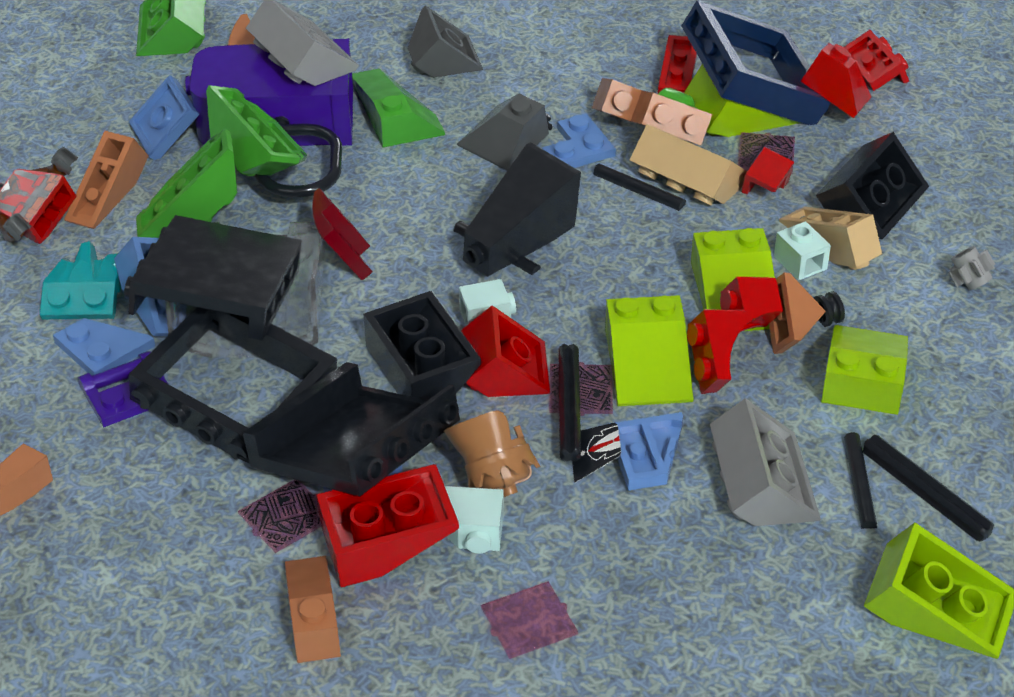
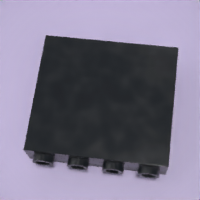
(218, 271)
(347, 432)

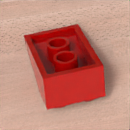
(385, 524)

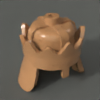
(490, 454)

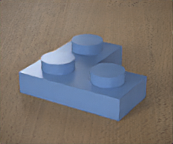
(583, 142)

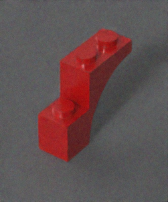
(744, 305)

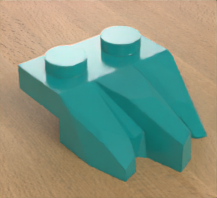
(81, 287)

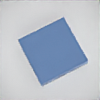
(163, 118)

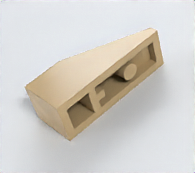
(850, 234)

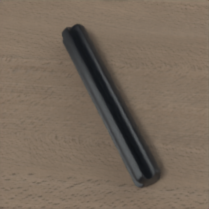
(569, 403)
(928, 488)

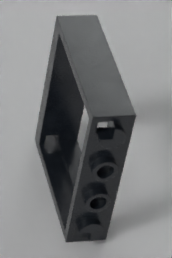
(196, 417)

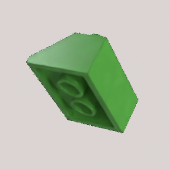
(170, 26)

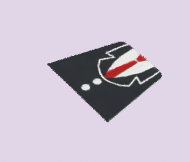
(598, 448)

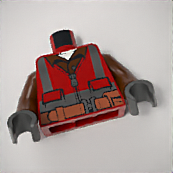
(36, 199)

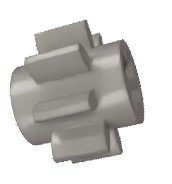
(971, 268)

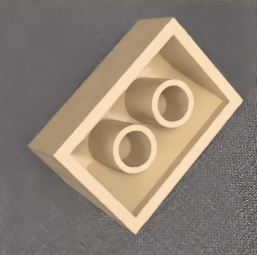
(687, 166)

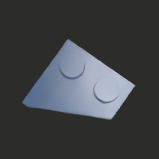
(101, 345)
(648, 449)

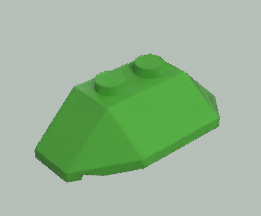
(257, 138)
(195, 189)

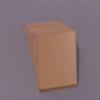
(798, 314)

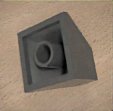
(441, 47)
(507, 131)

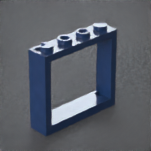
(714, 34)

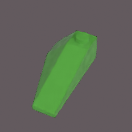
(393, 110)

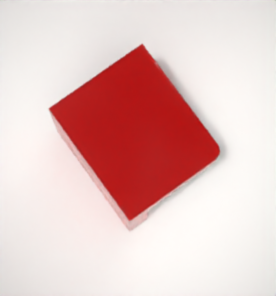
(768, 171)

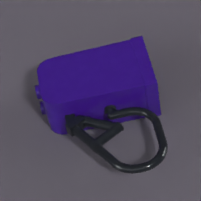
(303, 110)

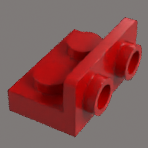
(877, 60)

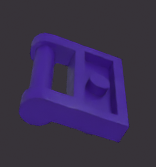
(113, 403)

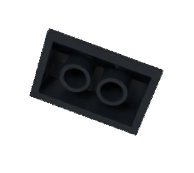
(876, 182)
(419, 346)

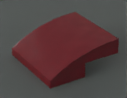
(340, 234)

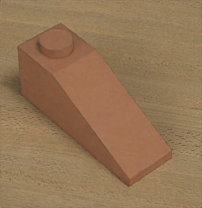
(107, 179)
(312, 609)

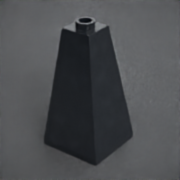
(524, 212)

